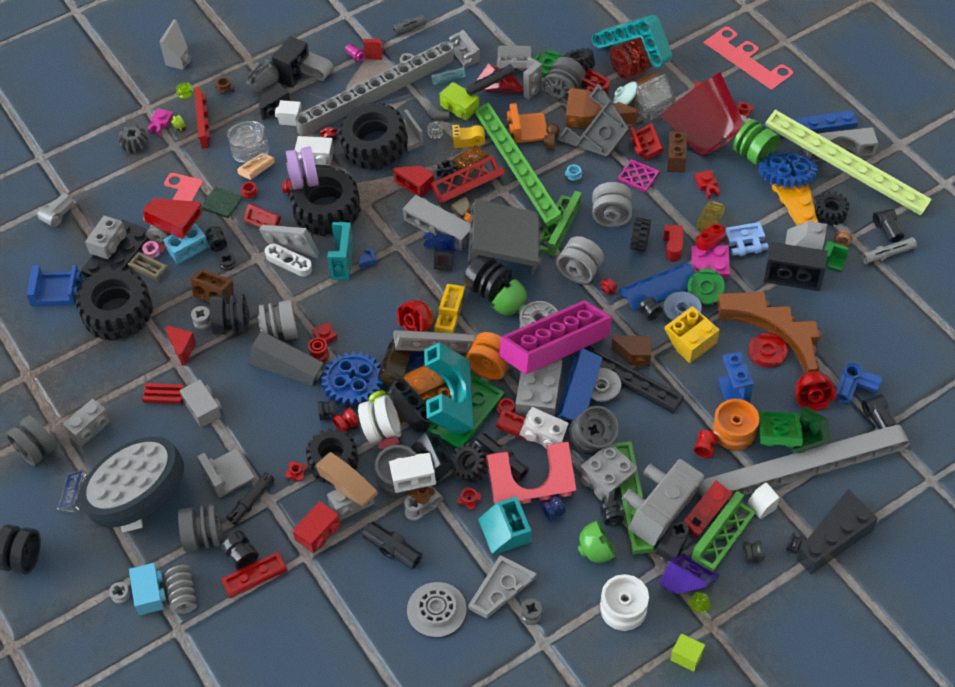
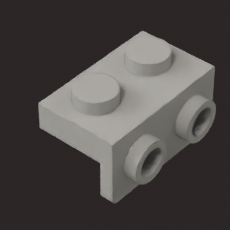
(513, 55)
(532, 78)

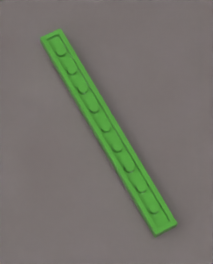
(518, 164)

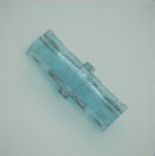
(448, 76)

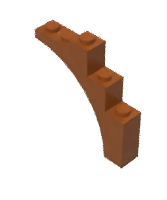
(755, 310)

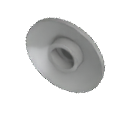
(610, 382)

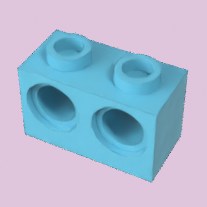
(182, 249)

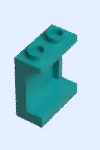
(341, 260)

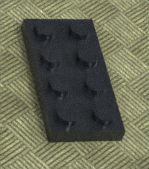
(125, 251)

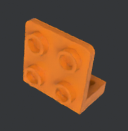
(527, 126)

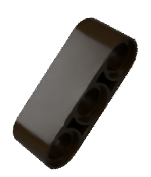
(393, 364)

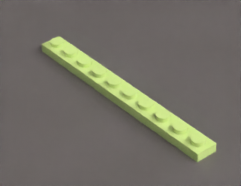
(848, 162)

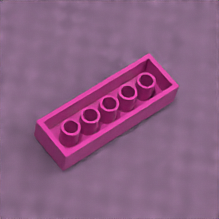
(555, 337)

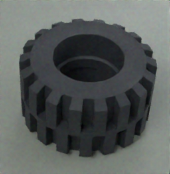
(331, 442)

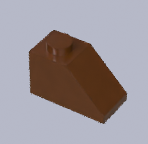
(633, 349)

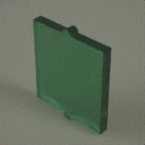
(221, 202)

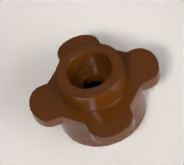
(223, 85)
(422, 498)

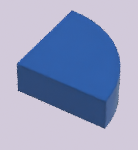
(367, 258)

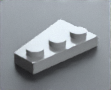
(500, 586)

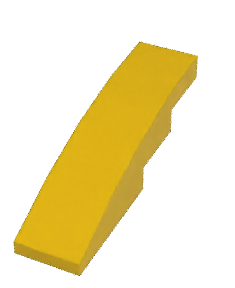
(450, 309)

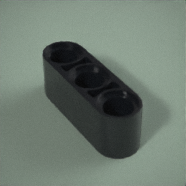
(409, 404)

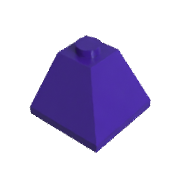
(686, 575)

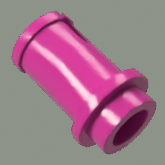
(357, 54)

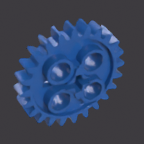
(788, 169)
(351, 379)

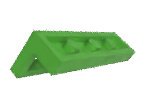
(561, 226)
(718, 527)

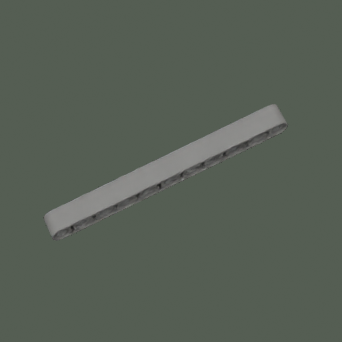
(374, 88)
(812, 461)

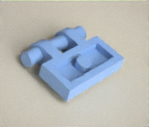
(746, 234)

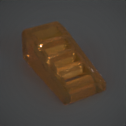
(460, 159)

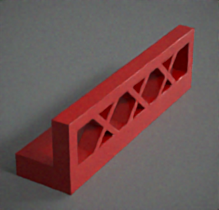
(472, 182)

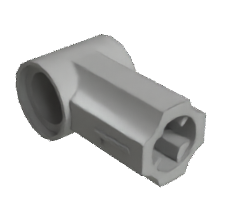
(53, 214)

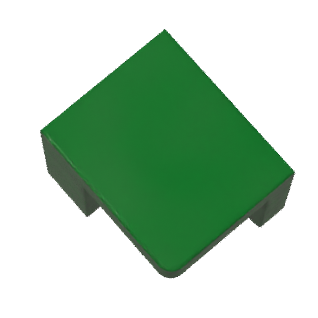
(836, 256)

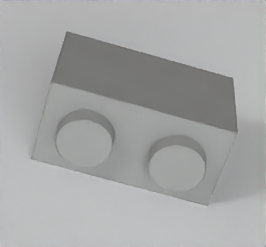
(201, 403)

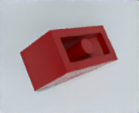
(414, 179)

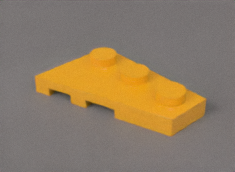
(798, 203)

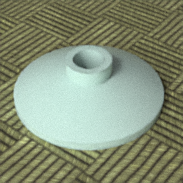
(625, 93)

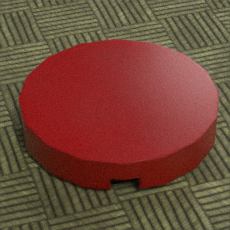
(767, 350)

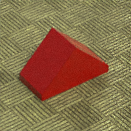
(373, 48)
(182, 342)

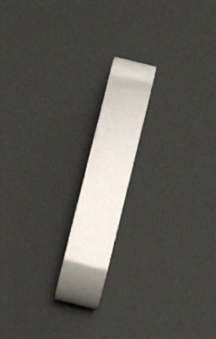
(292, 266)

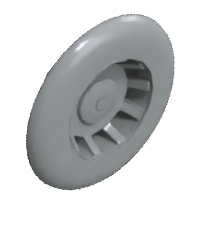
(436, 606)

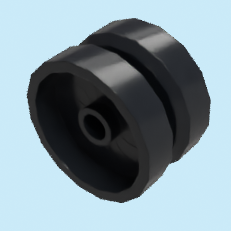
(19, 549)

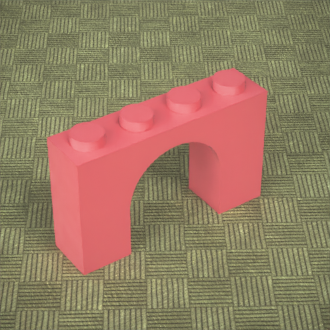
(559, 480)

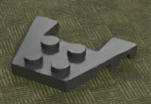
(603, 132)

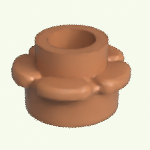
(843, 238)

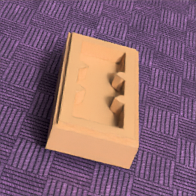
(252, 169)

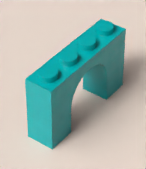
(452, 413)

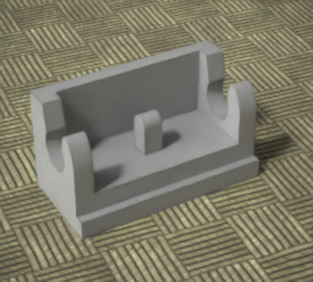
(465, 49)

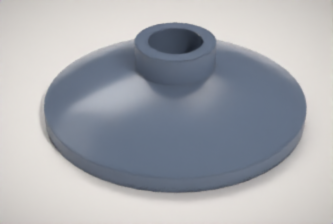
(680, 301)

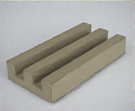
(145, 269)

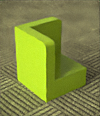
(687, 652)

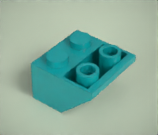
(505, 526)

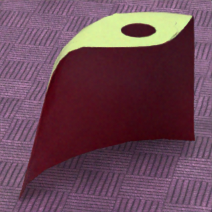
(694, 113)

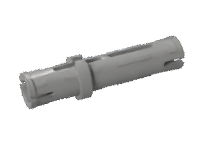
(875, 255)

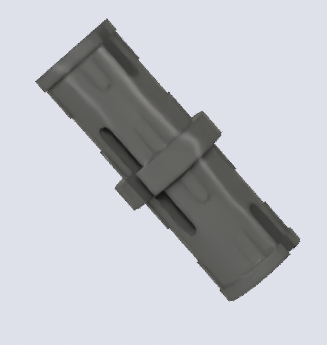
(409, 25)

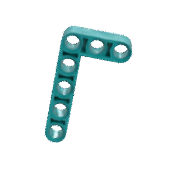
(647, 28)

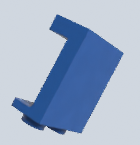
(53, 287)
(739, 381)

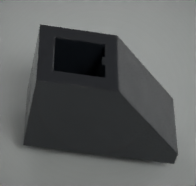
(271, 98)

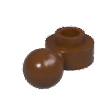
(552, 130)

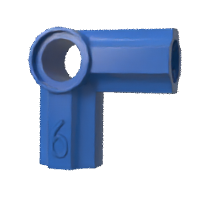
(860, 379)

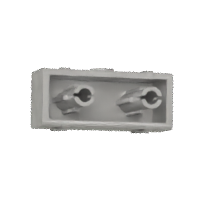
(665, 502)

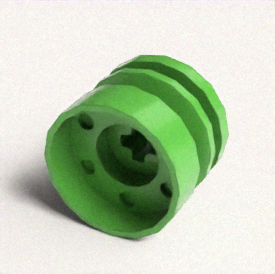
(755, 141)

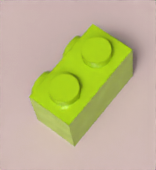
(458, 101)

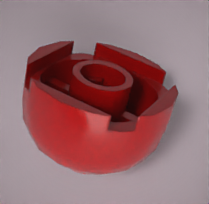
(415, 316)
(814, 390)

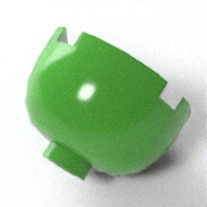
(510, 299)
(595, 544)

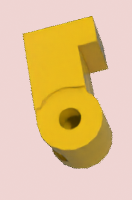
(468, 136)

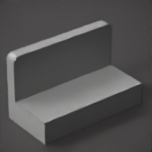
(414, 132)

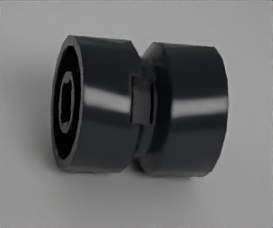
(239, 549)

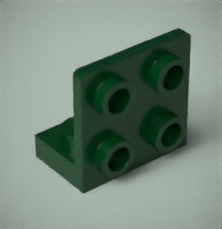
(814, 430)

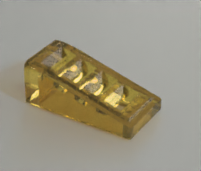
(710, 217)

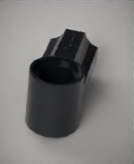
(888, 223)
(877, 409)

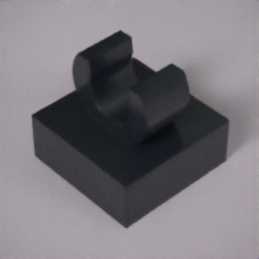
(443, 259)

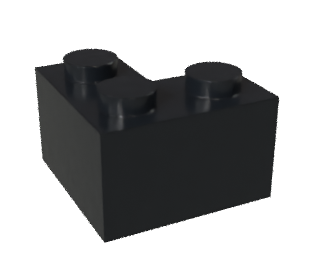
(289, 59)

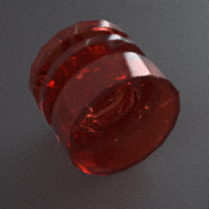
(630, 58)

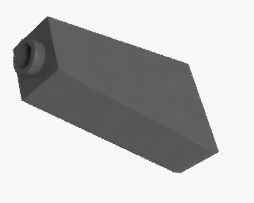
(284, 360)

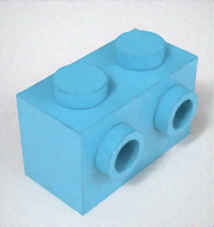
(146, 588)

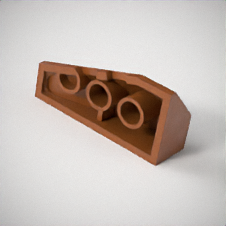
(582, 110)

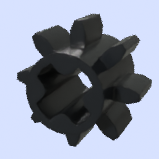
(446, 168)

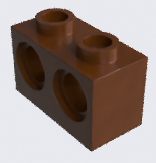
(677, 152)
(208, 284)

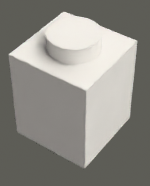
(287, 112)

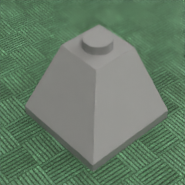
(174, 47)
(807, 235)

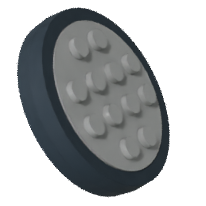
(132, 482)

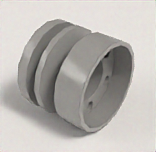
(278, 321)

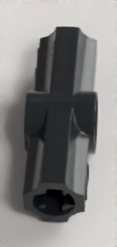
(490, 446)
(392, 545)

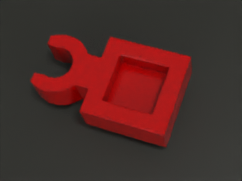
(708, 182)

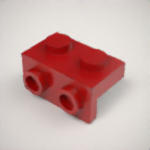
(647, 142)

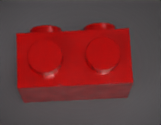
(316, 527)

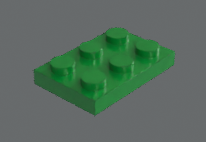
(780, 428)

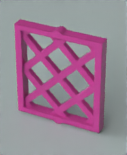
(634, 184)

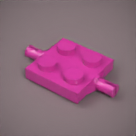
(714, 259)

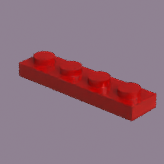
(202, 121)

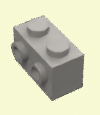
(106, 237)
(86, 422)
(345, 506)

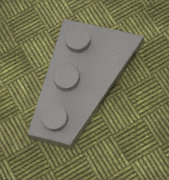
(290, 238)

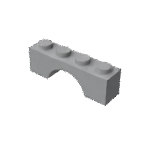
(859, 141)

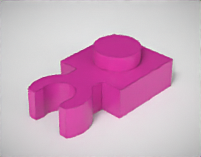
(160, 119)

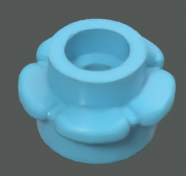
(573, 172)

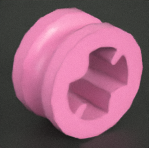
(148, 246)

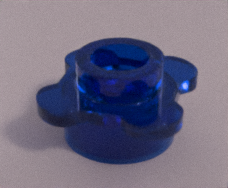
(416, 363)

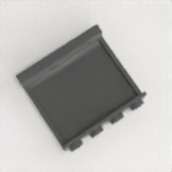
(504, 233)

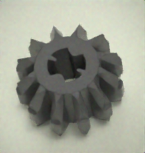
(133, 139)

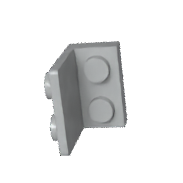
(226, 472)

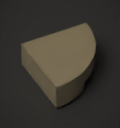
(460, 207)

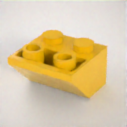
(692, 334)

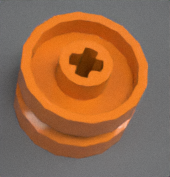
(485, 356)
(735, 424)

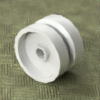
(379, 420)
(624, 602)

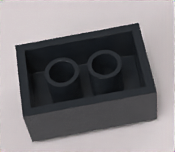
(795, 266)

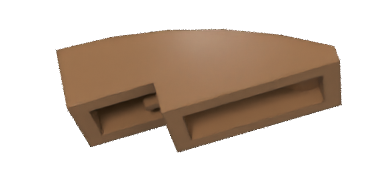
(346, 479)

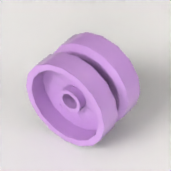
(299, 168)

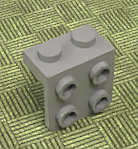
(606, 472)

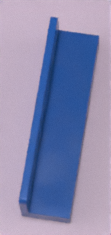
(659, 285)
(579, 385)

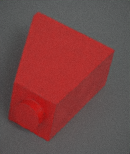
(172, 215)

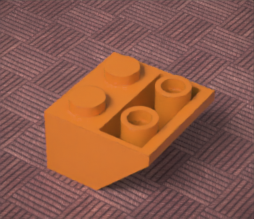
(427, 383)

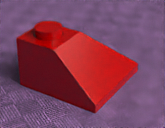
(508, 85)

